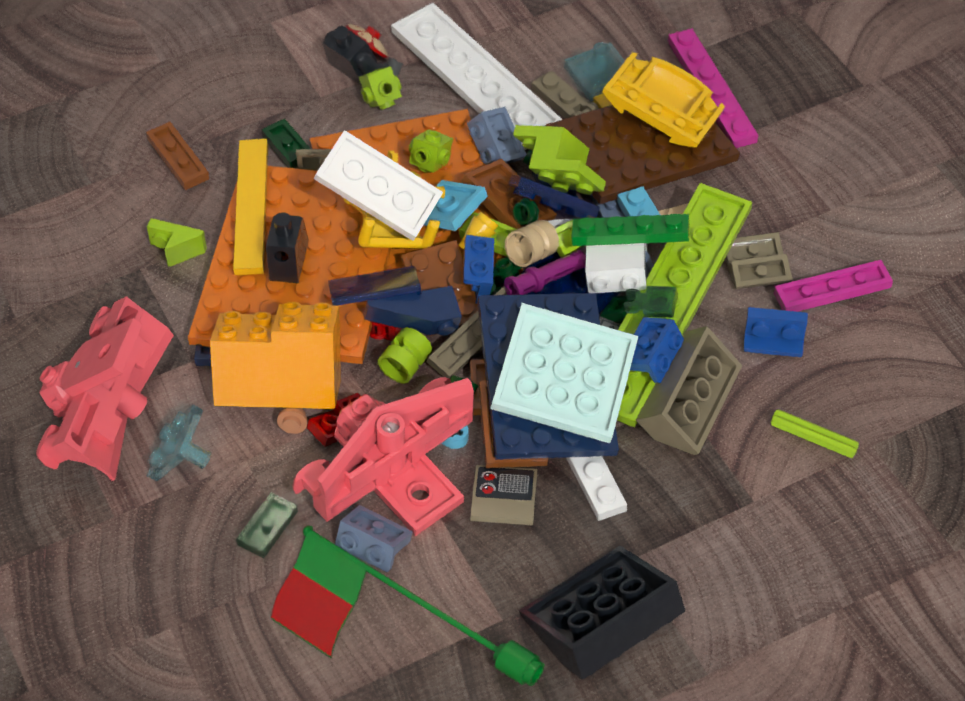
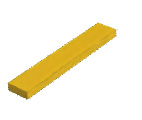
(251, 207)

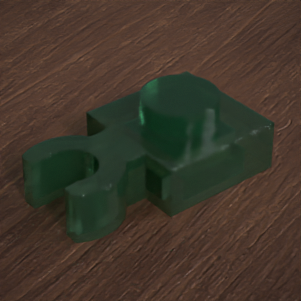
(656, 302)

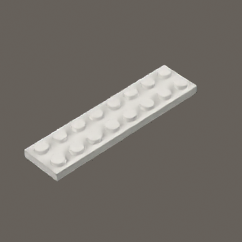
(469, 67)

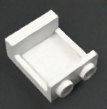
(615, 267)

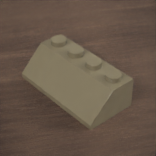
(691, 393)

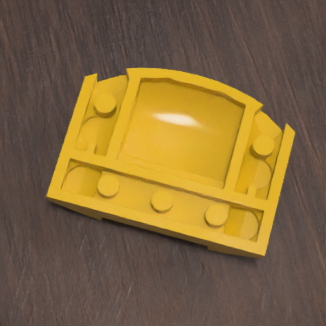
(664, 99)

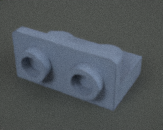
(494, 136)
(372, 537)

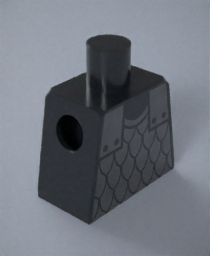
(290, 237)

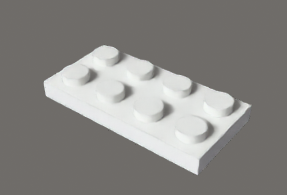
(378, 185)

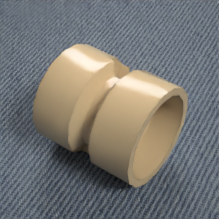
(531, 243)

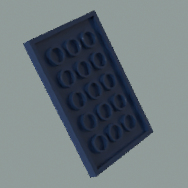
(514, 435)

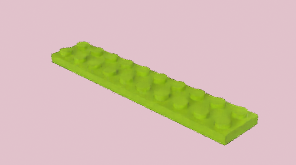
(690, 268)

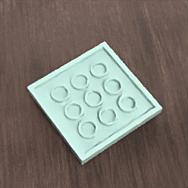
(565, 373)

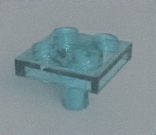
(594, 68)
(177, 444)

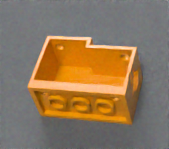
(277, 357)

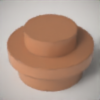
(292, 420)

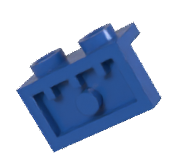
(479, 264)
(775, 332)
(656, 346)

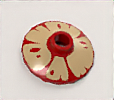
(371, 37)

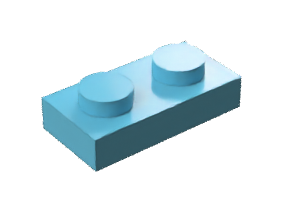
(636, 203)

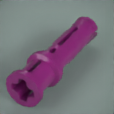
(535, 278)

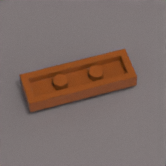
(177, 155)

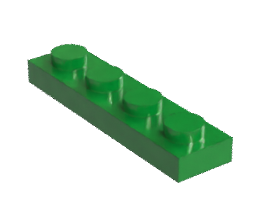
(630, 230)

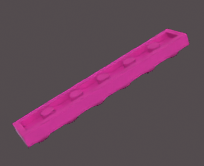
(698, 63)

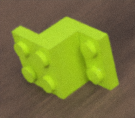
(559, 158)

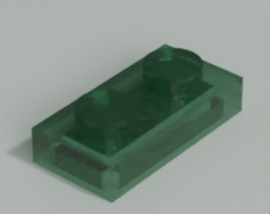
(267, 525)

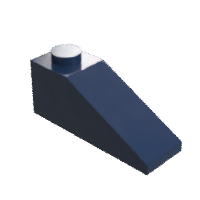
(428, 313)

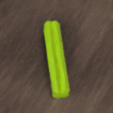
(814, 433)

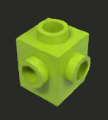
(380, 88)
(430, 150)

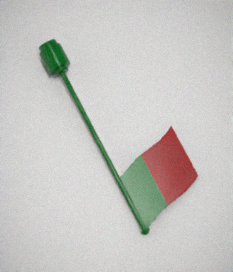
(327, 586)

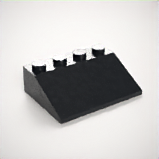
(604, 611)

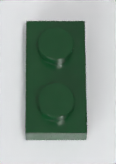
(284, 141)

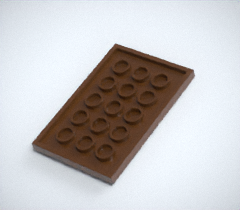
(636, 154)

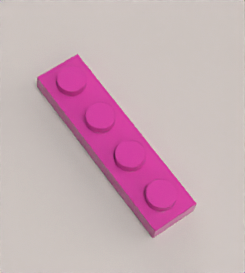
(833, 286)

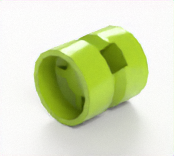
(404, 355)

